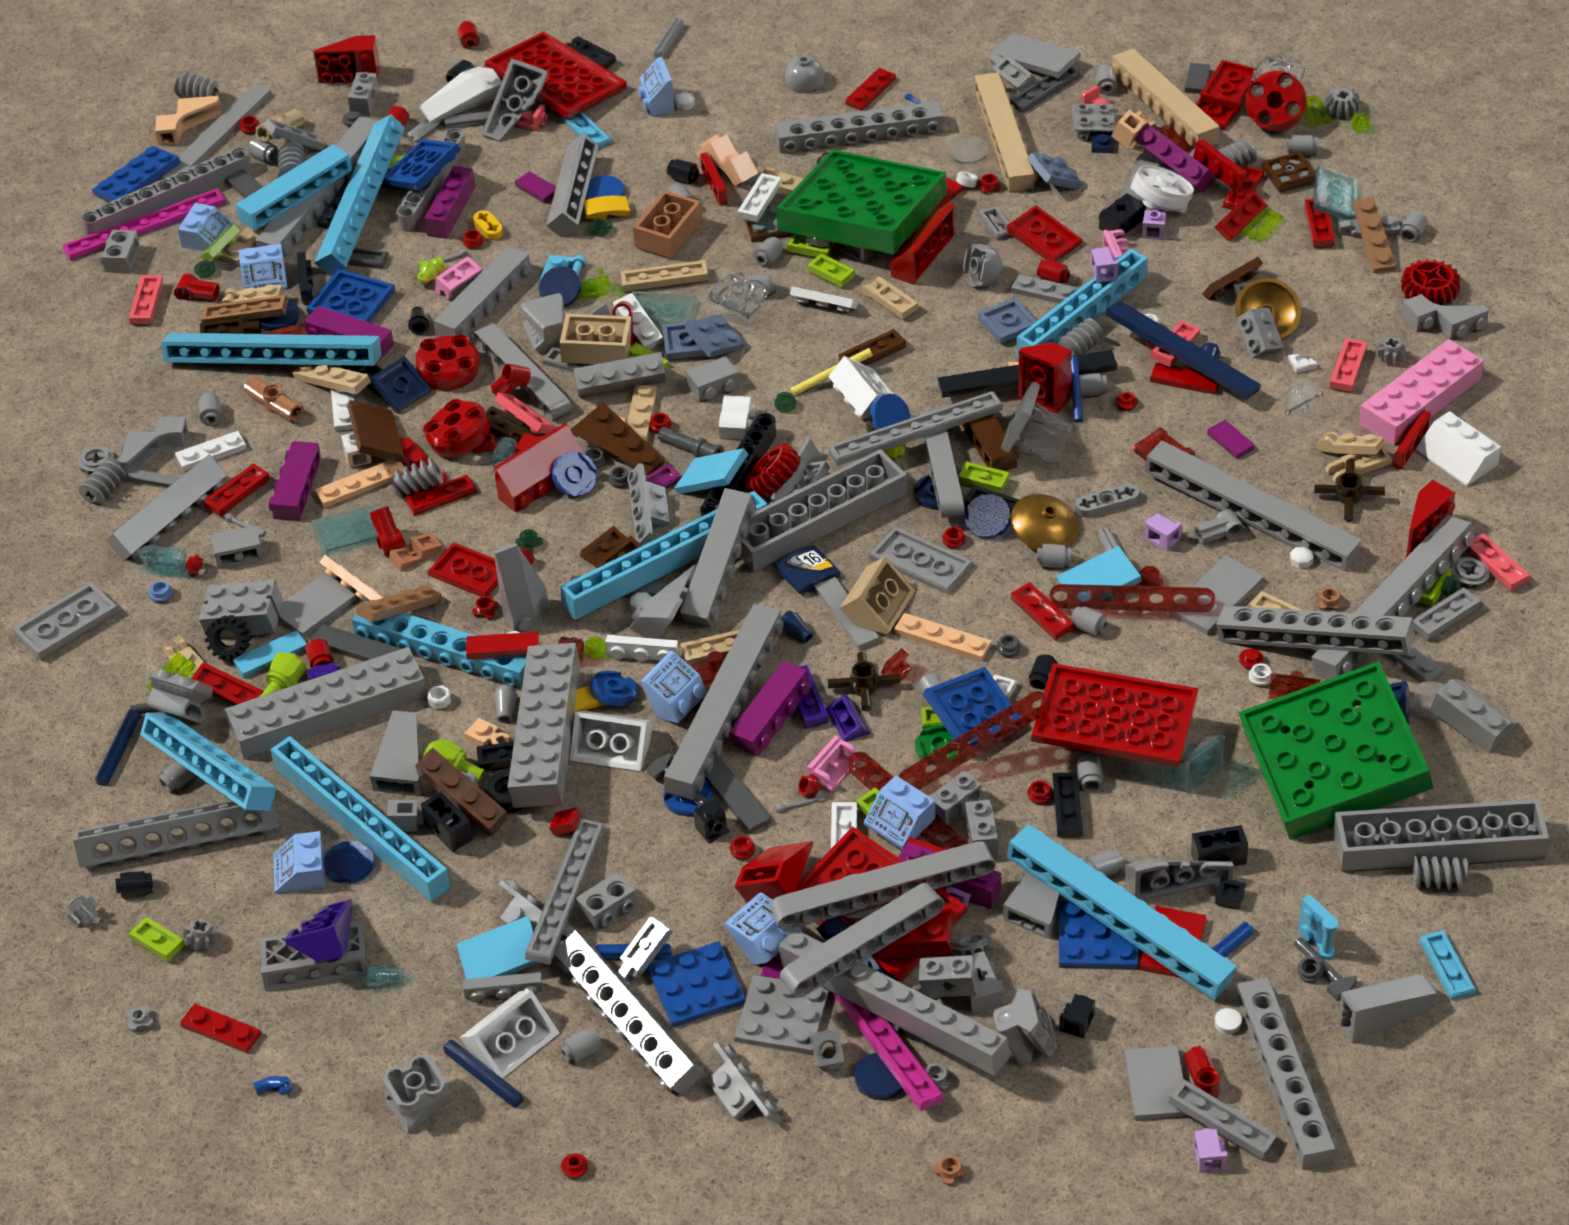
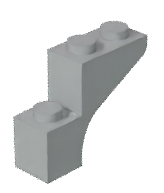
(1451, 320)
(143, 446)

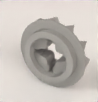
(88, 456)
(1464, 566)
(972, 944)

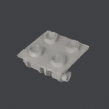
(1092, 118)

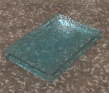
(1334, 193)
(666, 307)
(345, 530)

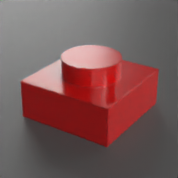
(565, 821)

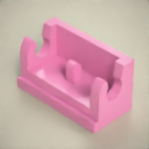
(1116, 246)
(456, 276)
(831, 763)

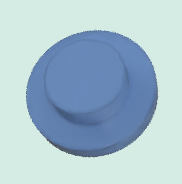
(160, 591)

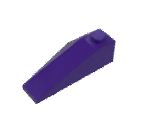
(324, 935)

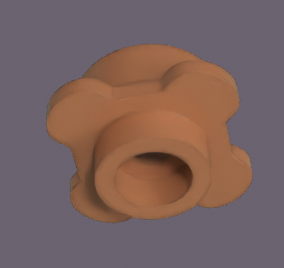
(1325, 595)
(953, 1163)

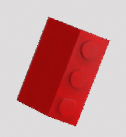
(1051, 369)
(926, 940)

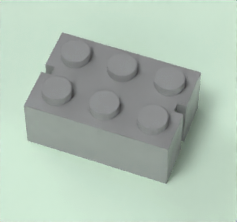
(254, 602)

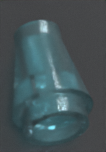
(382, 976)

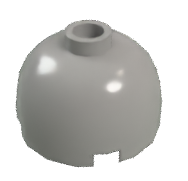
(804, 75)
(982, 261)

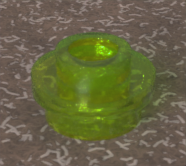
(1360, 122)
(595, 642)

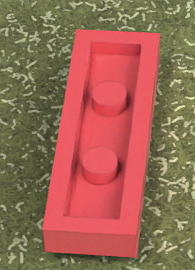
(146, 299)
(1182, 329)
(1348, 365)
(514, 406)
(1498, 562)

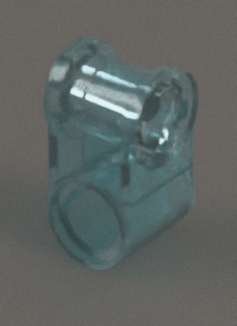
(164, 561)

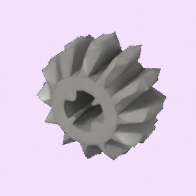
(1342, 102)

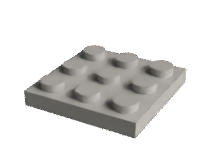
(778, 1018)

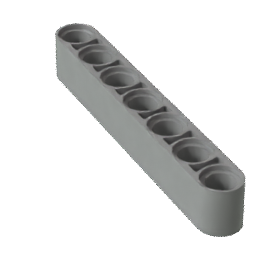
(419, 201)
(540, 388)
(943, 474)
(861, 940)

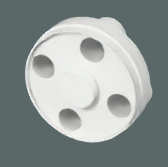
(1162, 189)

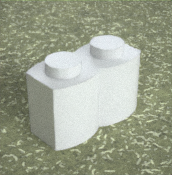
(735, 417)

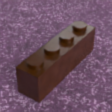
(987, 439)
(461, 792)

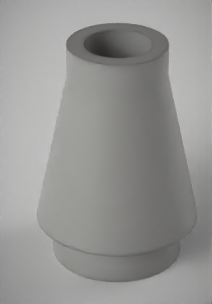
(505, 702)

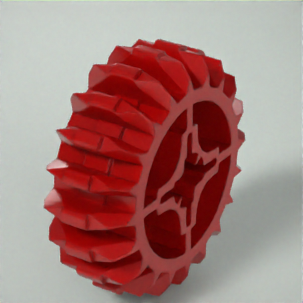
(1433, 280)
(773, 470)

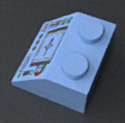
(657, 89)
(202, 227)
(263, 266)
(673, 688)
(900, 812)
(300, 863)
(757, 930)

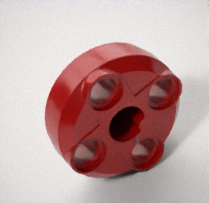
(1276, 101)
(447, 362)
(457, 428)

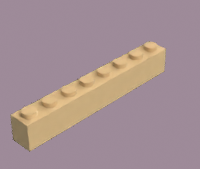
(1165, 98)
(1005, 132)

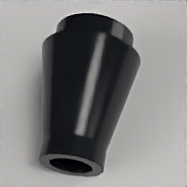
(418, 321)

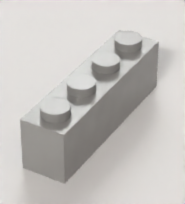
(619, 374)

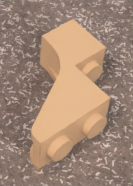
(189, 114)
(1129, 127)
(723, 155)

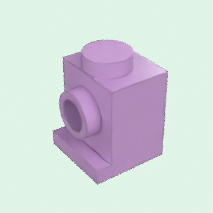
(1154, 219)
(1104, 265)
(1162, 531)
(1209, 1151)

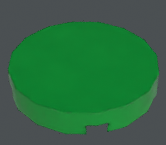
(939, 735)

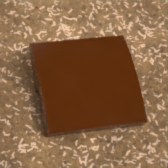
(608, 547)

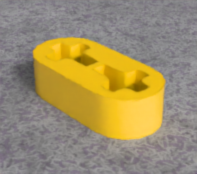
(484, 227)

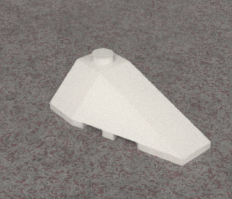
(462, 93)

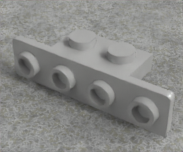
(807, 471)
(647, 503)
(525, 906)
(736, 1087)

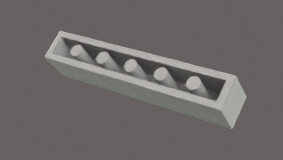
(572, 185)
(483, 293)
(166, 507)
(718, 558)

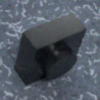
(1230, 893)

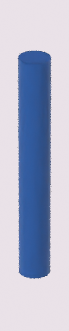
(1076, 391)

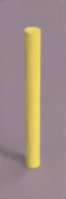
(824, 375)

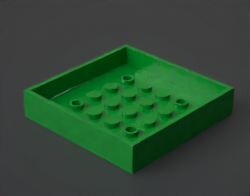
(862, 201)
(1335, 750)

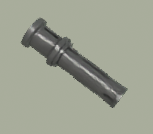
(697, 447)

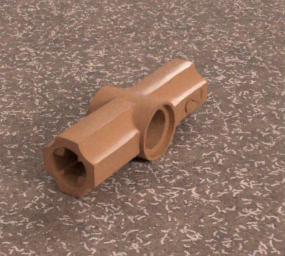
(273, 398)

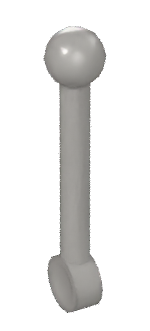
(462, 253)
(229, 517)
(819, 798)

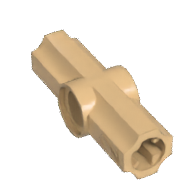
(293, 118)

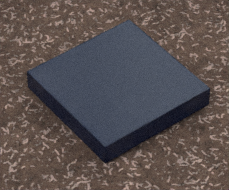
(400, 384)

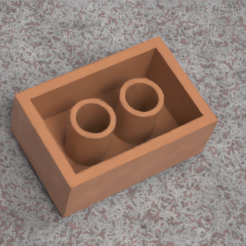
(667, 224)

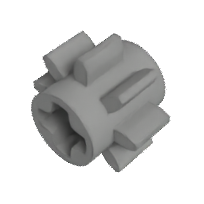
(1391, 350)
(82, 910)
(199, 934)

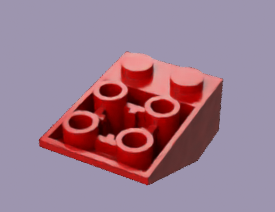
(345, 58)
(1431, 507)
(774, 871)

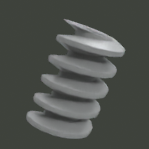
(192, 86)
(1240, 152)
(289, 156)
(1082, 337)
(417, 478)
(103, 481)
(1440, 872)

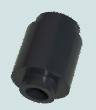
(460, 67)
(683, 170)
(1040, 670)
(134, 884)

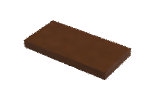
(375, 431)

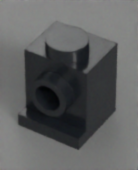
(711, 821)
(1077, 1016)

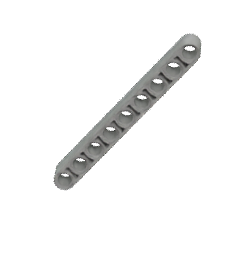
(166, 191)
(881, 885)

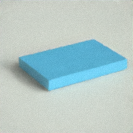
(711, 471)
(1105, 569)
(497, 951)

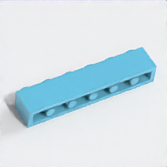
(293, 187)

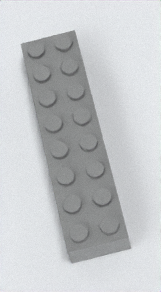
(822, 508)
(326, 702)
(544, 725)
(1459, 830)

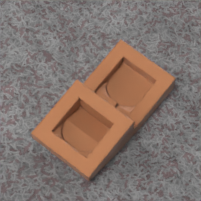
(420, 548)

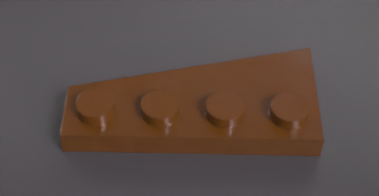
(617, 439)

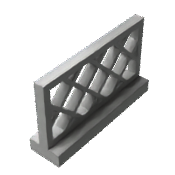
(307, 971)

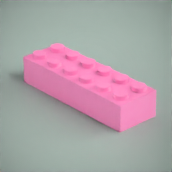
(1424, 386)

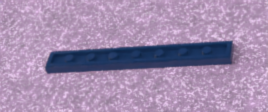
(1183, 350)

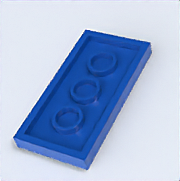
(137, 174)

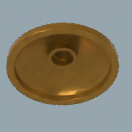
(1273, 295)
(1044, 520)

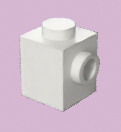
(351, 452)

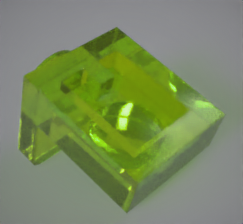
(595, 287)

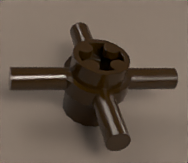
(1349, 489)
(864, 680)

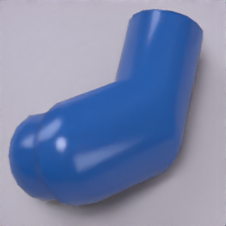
(272, 1082)

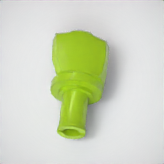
(284, 672)
(455, 756)

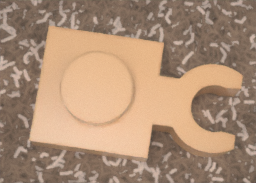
(484, 733)

